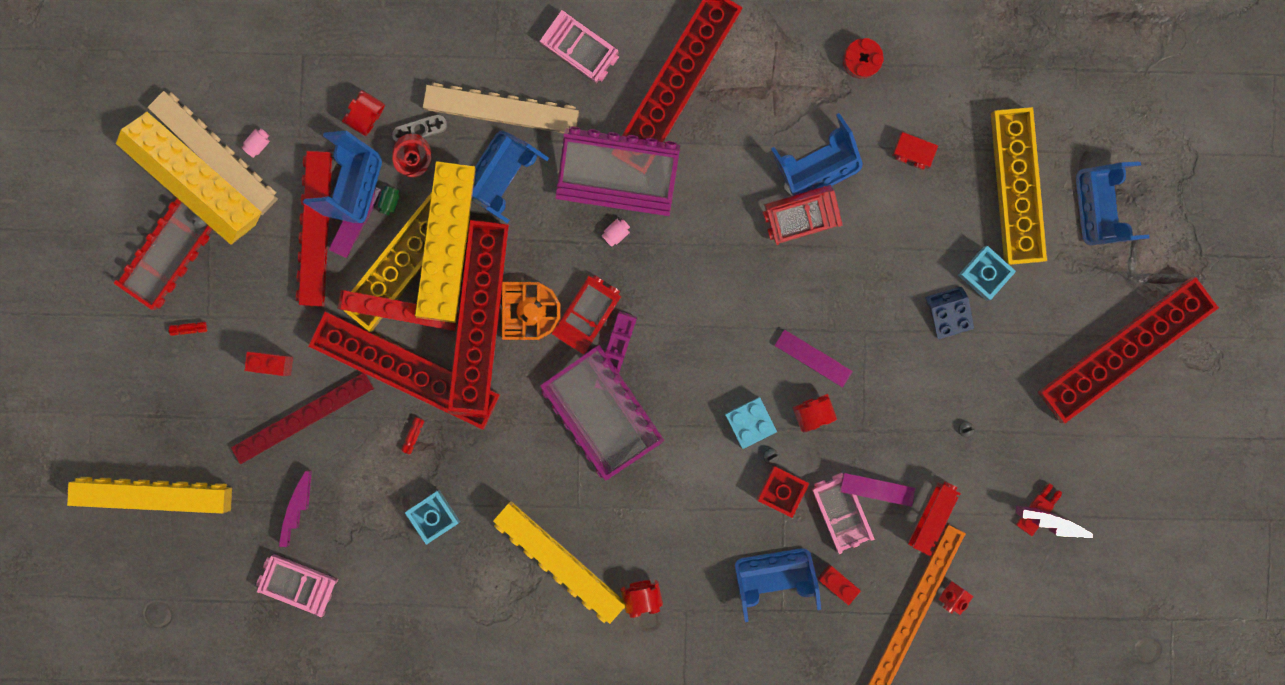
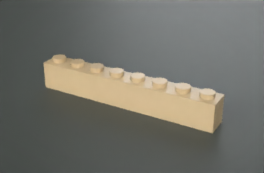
(498, 109)
(211, 151)

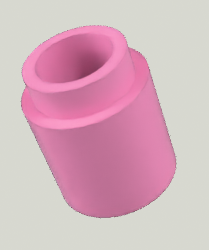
(256, 142)
(616, 232)

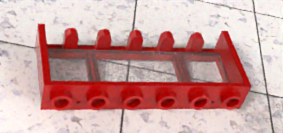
(164, 256)

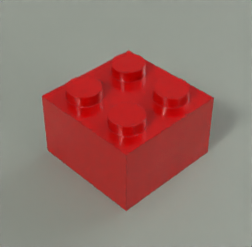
(782, 491)

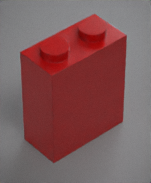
(268, 363)

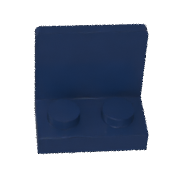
(950, 312)

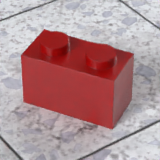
(915, 151)
(839, 584)

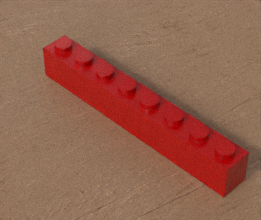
(315, 230)

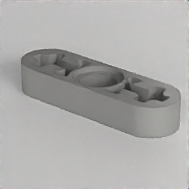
(435, 130)

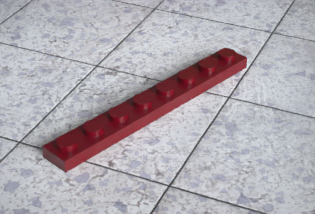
(302, 418)

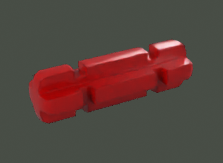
(189, 328)
(412, 435)

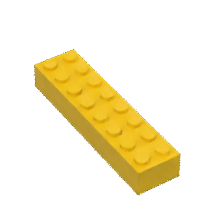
(188, 177)
(1018, 186)
(445, 242)
(396, 265)
(149, 496)
(560, 562)

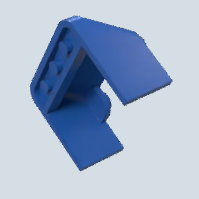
(824, 166)
(498, 168)
(355, 180)
(1099, 204)
(776, 573)

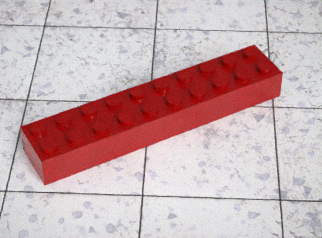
(683, 69)
(478, 319)
(1128, 350)
(390, 364)

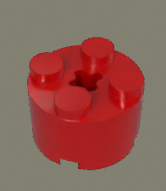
(867, 48)
(363, 113)
(406, 164)
(814, 413)
(642, 598)

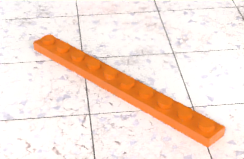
(917, 606)

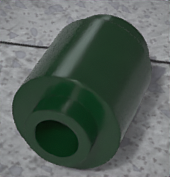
(387, 200)

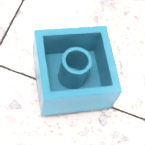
(987, 273)
(750, 422)
(432, 517)

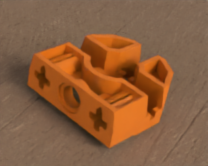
(526, 306)

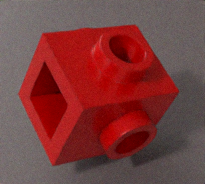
(955, 598)

